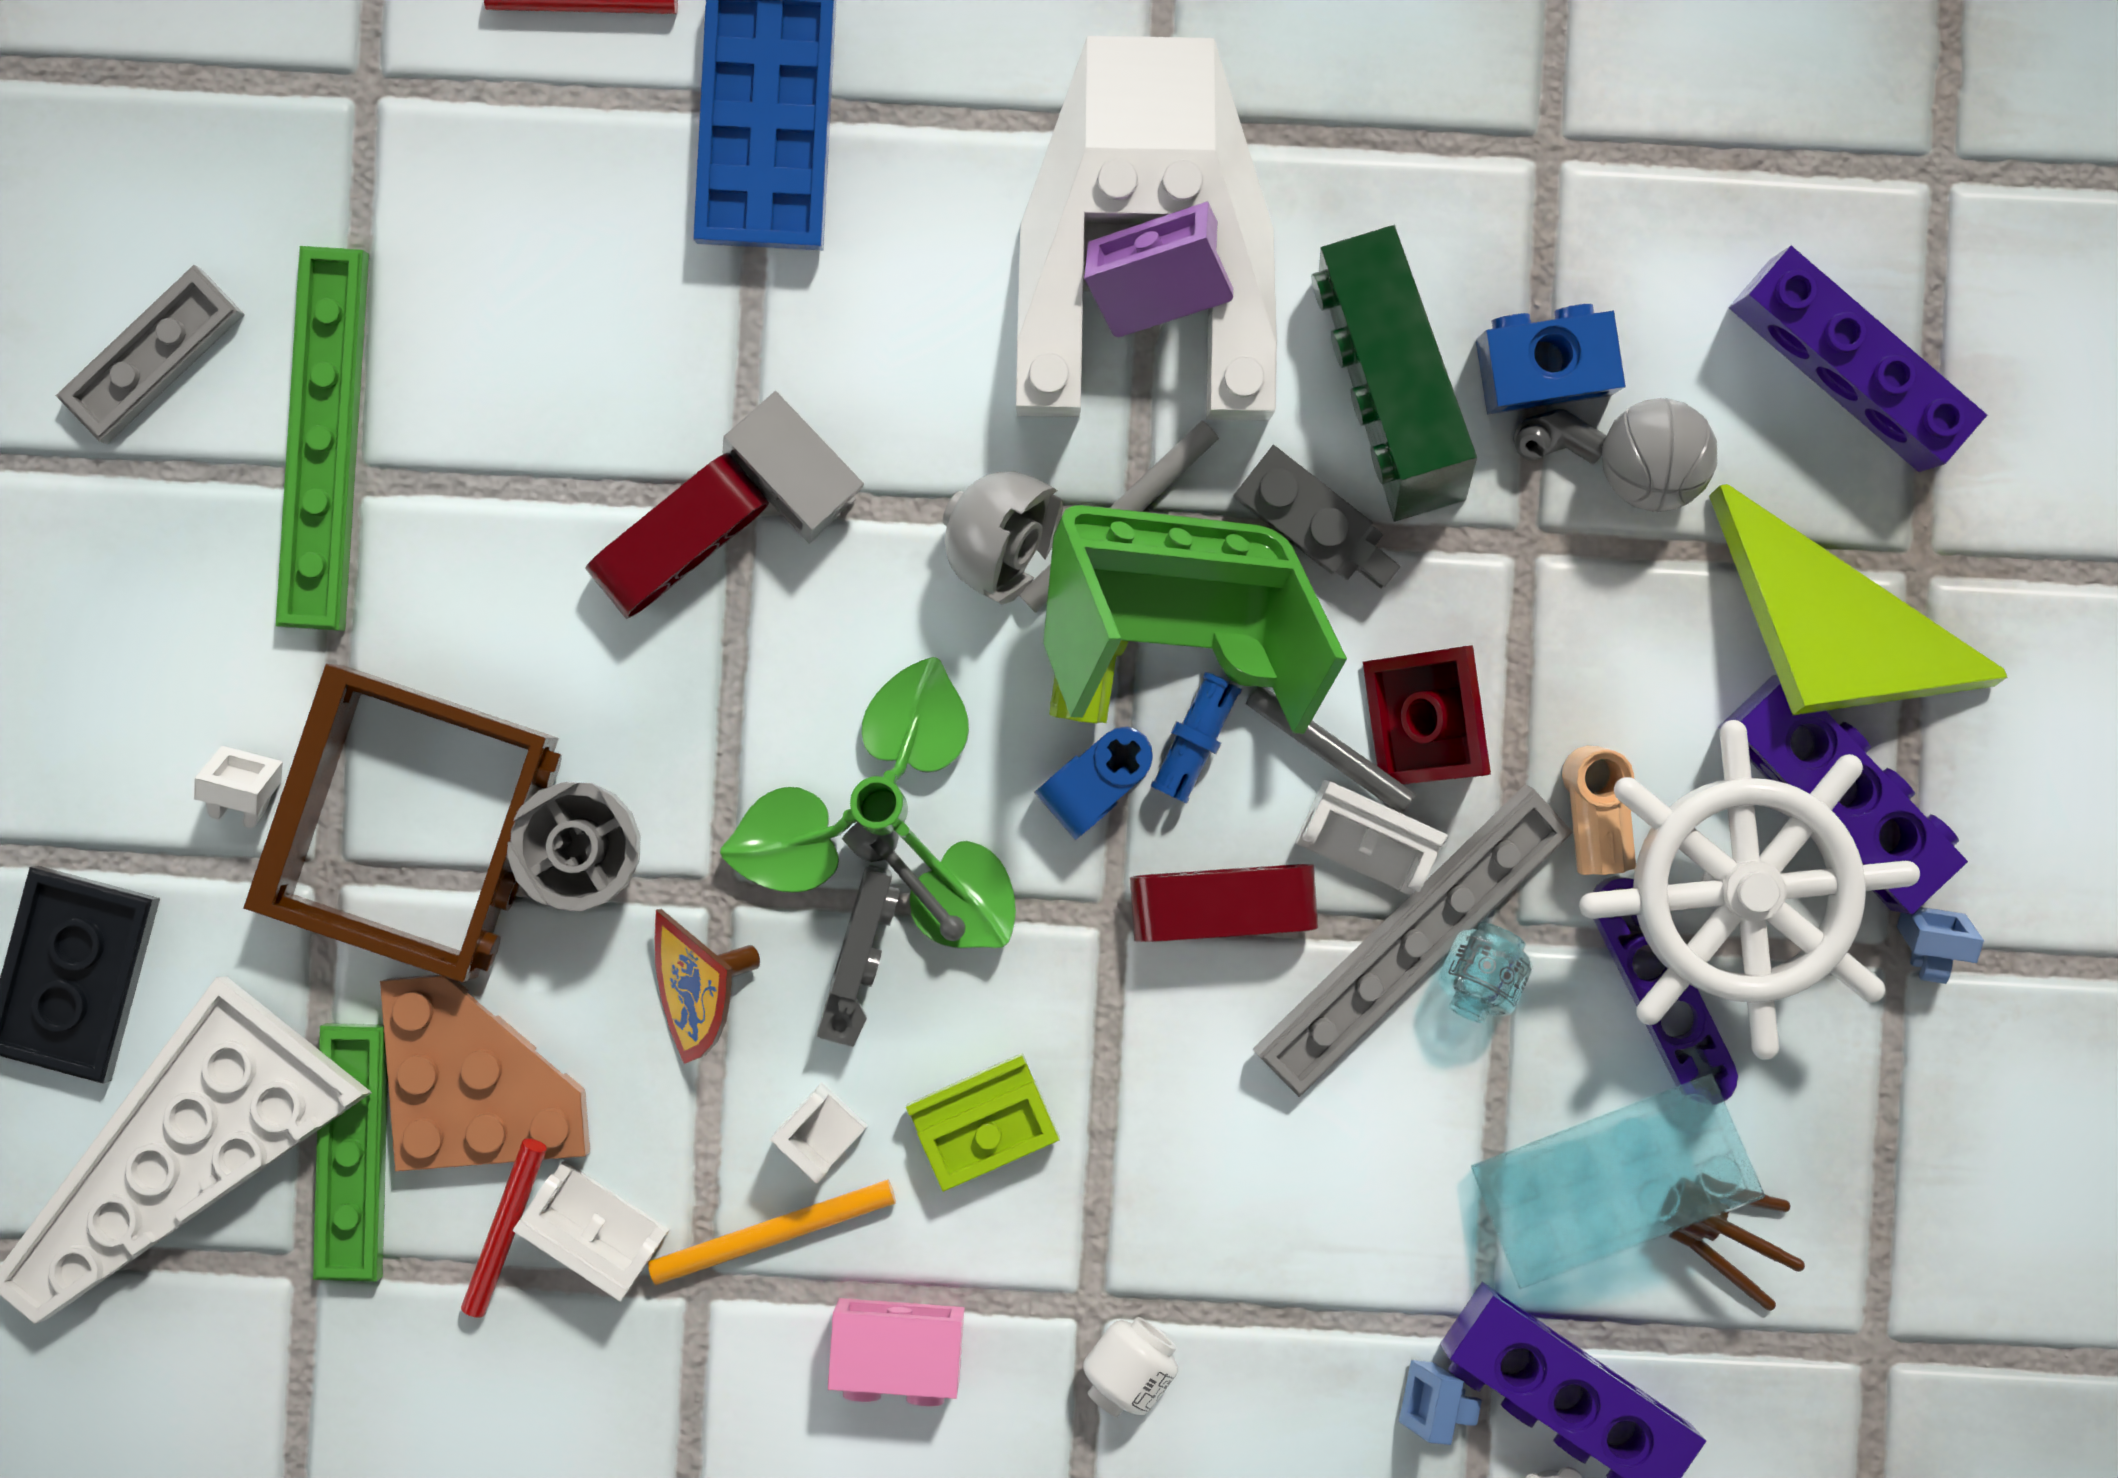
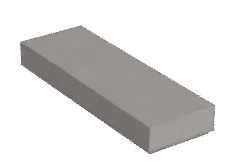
(150, 354)

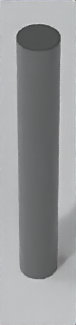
(1335, 753)

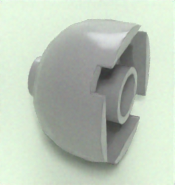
(997, 531)
(574, 846)

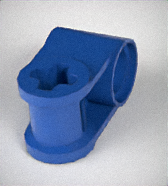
(1089, 787)

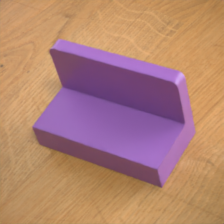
(1158, 270)

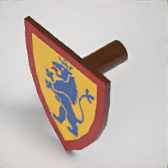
(695, 985)

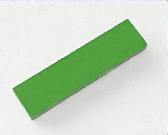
(353, 1162)

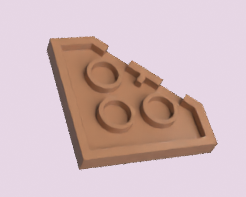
(469, 1082)

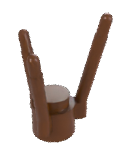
(1711, 1228)

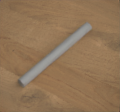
(1141, 493)

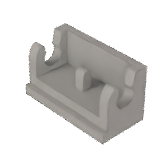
(792, 466)

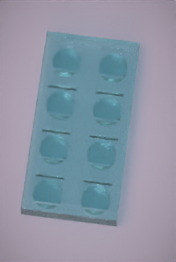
(1617, 1181)

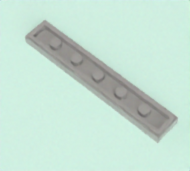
(1412, 940)

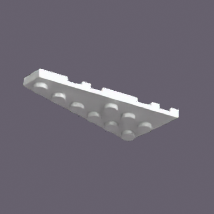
(197, 1124)

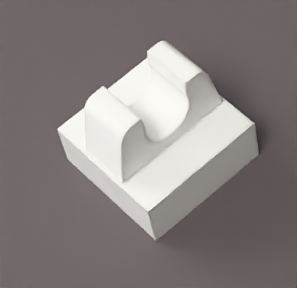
(238, 782)

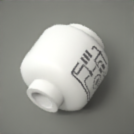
(1130, 1367)

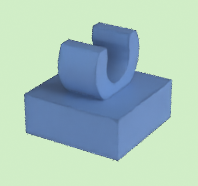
(1937, 940)
(1436, 1402)

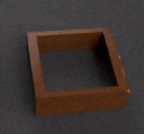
(304, 798)

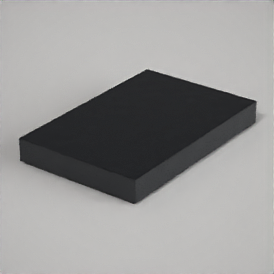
(72, 972)

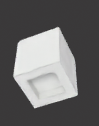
(818, 1132)

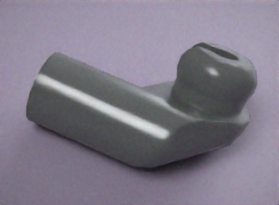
(1556, 431)

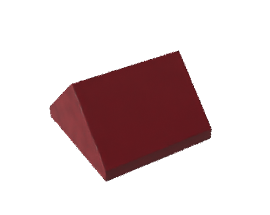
(1427, 715)

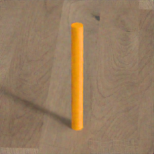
(771, 1232)

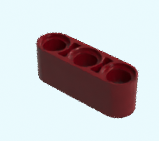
(677, 535)
(1224, 902)

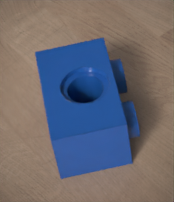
(1588, 351)

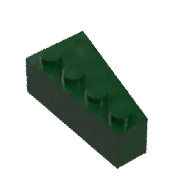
(1395, 373)

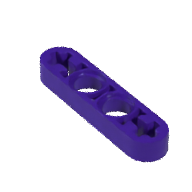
(1682, 1068)

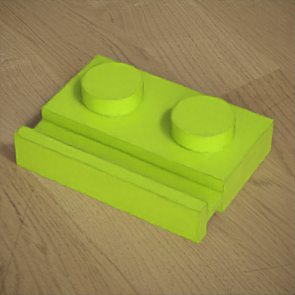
(982, 1122)

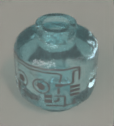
(1485, 972)

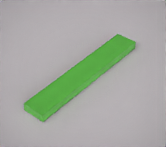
(322, 438)

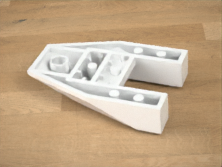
(1135, 141)

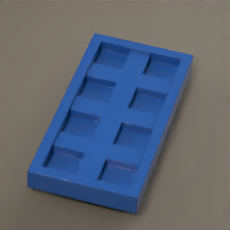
(765, 123)

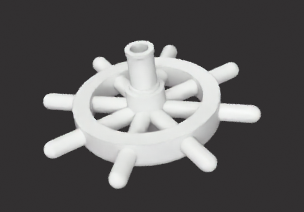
(1749, 889)

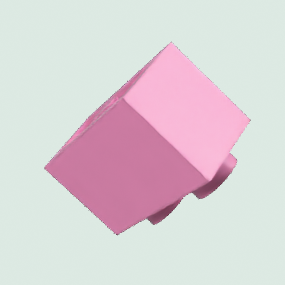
(896, 1351)

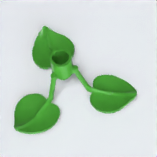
(909, 721)

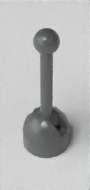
(882, 847)

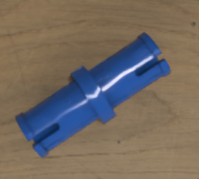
(1196, 737)

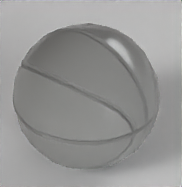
(1659, 454)

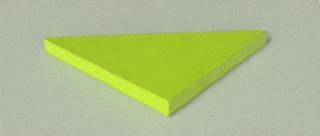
(1834, 629)

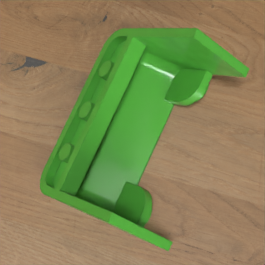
(1186, 586)

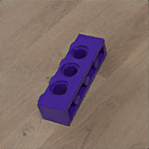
(1857, 360)
(1878, 796)
(1493, 1325)

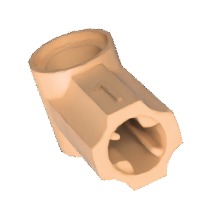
(1599, 819)

